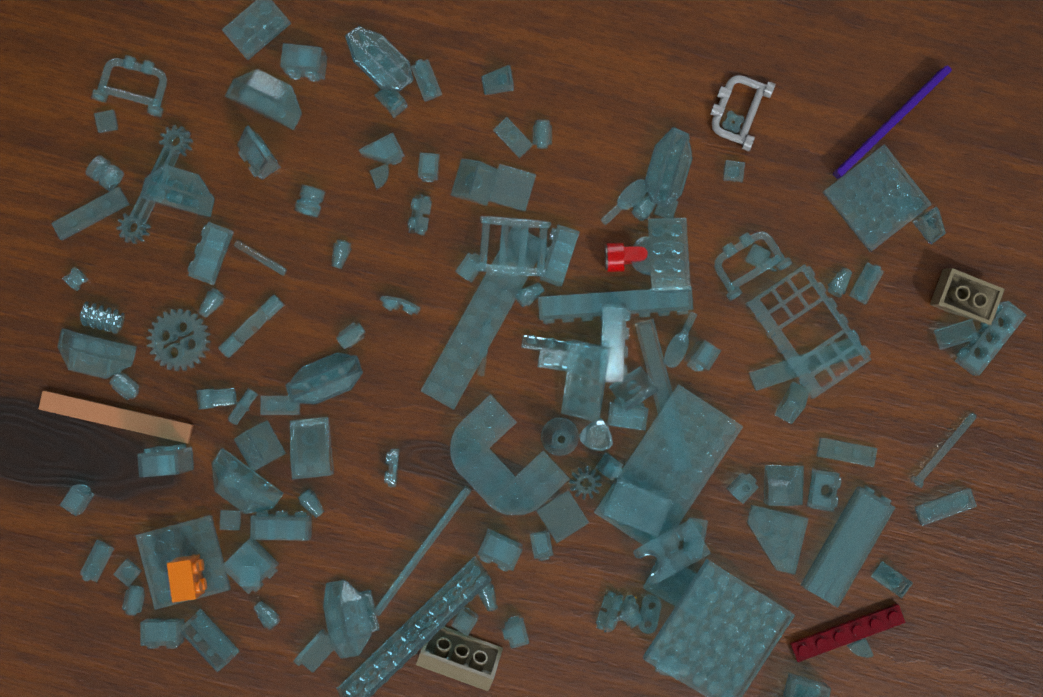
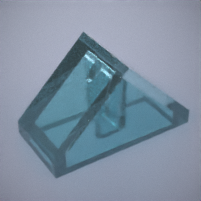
(498, 81)
(391, 101)
(930, 225)
(792, 403)
(892, 580)

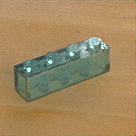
(613, 336)

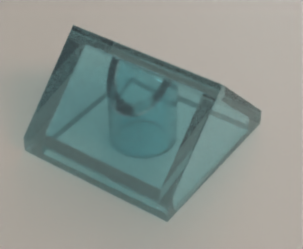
(474, 181)
(259, 446)

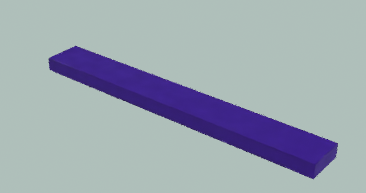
(892, 121)

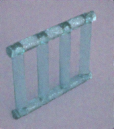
(501, 267)

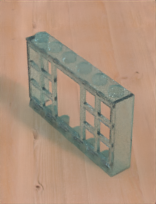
(784, 347)

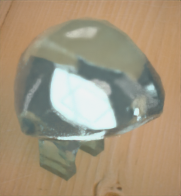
(596, 436)

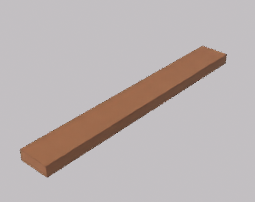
(116, 417)

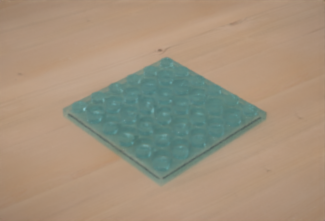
(718, 634)

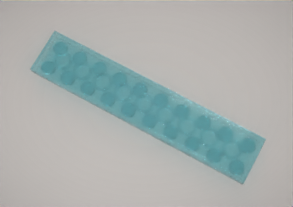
(479, 325)
(416, 631)

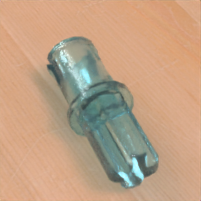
(242, 406)

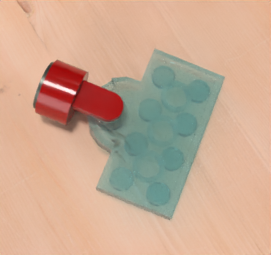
(660, 255)

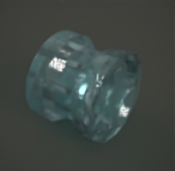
(75, 279)

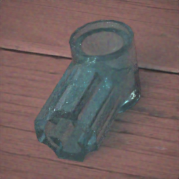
(211, 398)

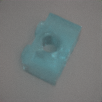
(819, 479)

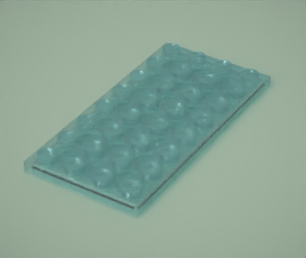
(677, 456)

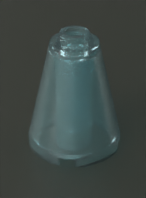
(556, 428)

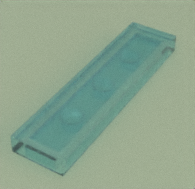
(90, 213)

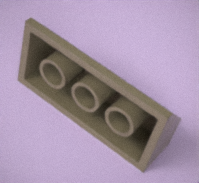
(461, 658)

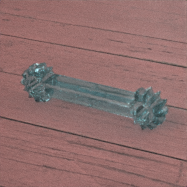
(143, 207)

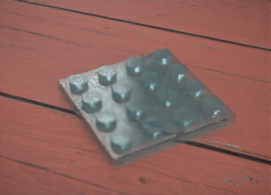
(877, 198)
(181, 540)

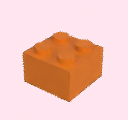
(186, 578)

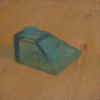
(783, 485)

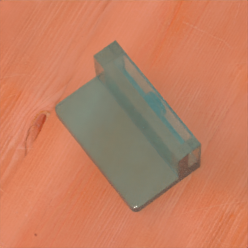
(315, 652)

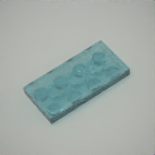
(585, 380)

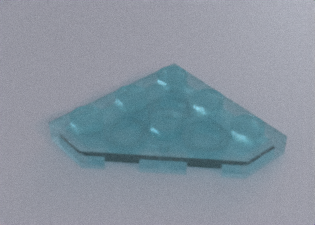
(779, 536)

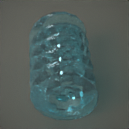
(101, 319)

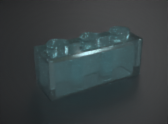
(210, 253)
(559, 254)
(702, 356)
(281, 526)
(208, 640)

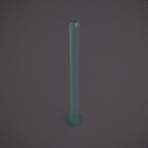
(918, 481)

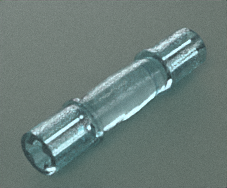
(251, 326)

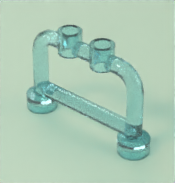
(129, 63)
(745, 241)

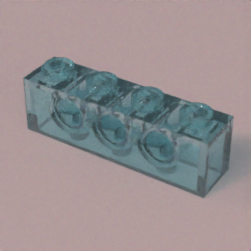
(1012, 318)

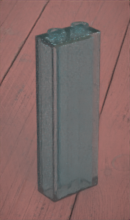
(848, 545)

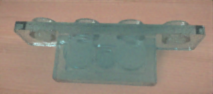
(553, 353)

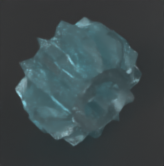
(590, 478)

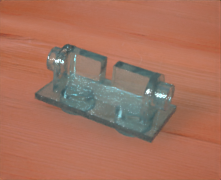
(426, 80)
(420, 206)
(866, 283)
(96, 561)
(613, 604)

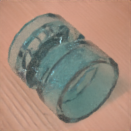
(102, 171)
(310, 201)

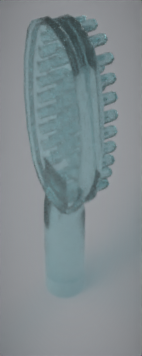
(627, 199)
(679, 344)

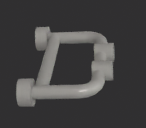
(724, 94)

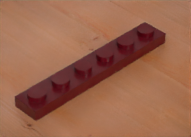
(847, 632)

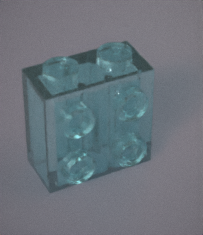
(250, 554)

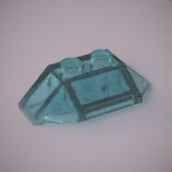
(379, 59)
(267, 97)
(669, 168)
(178, 190)
(94, 354)
(324, 379)
(242, 485)
(346, 619)

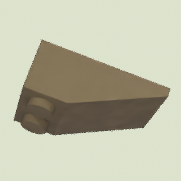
(967, 296)

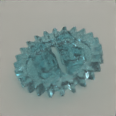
(185, 354)

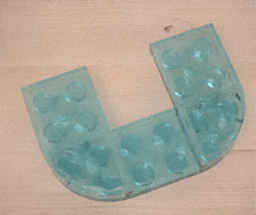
(489, 475)

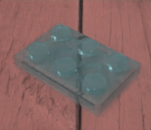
(256, 27)

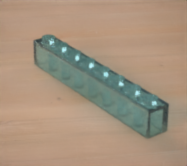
(590, 305)

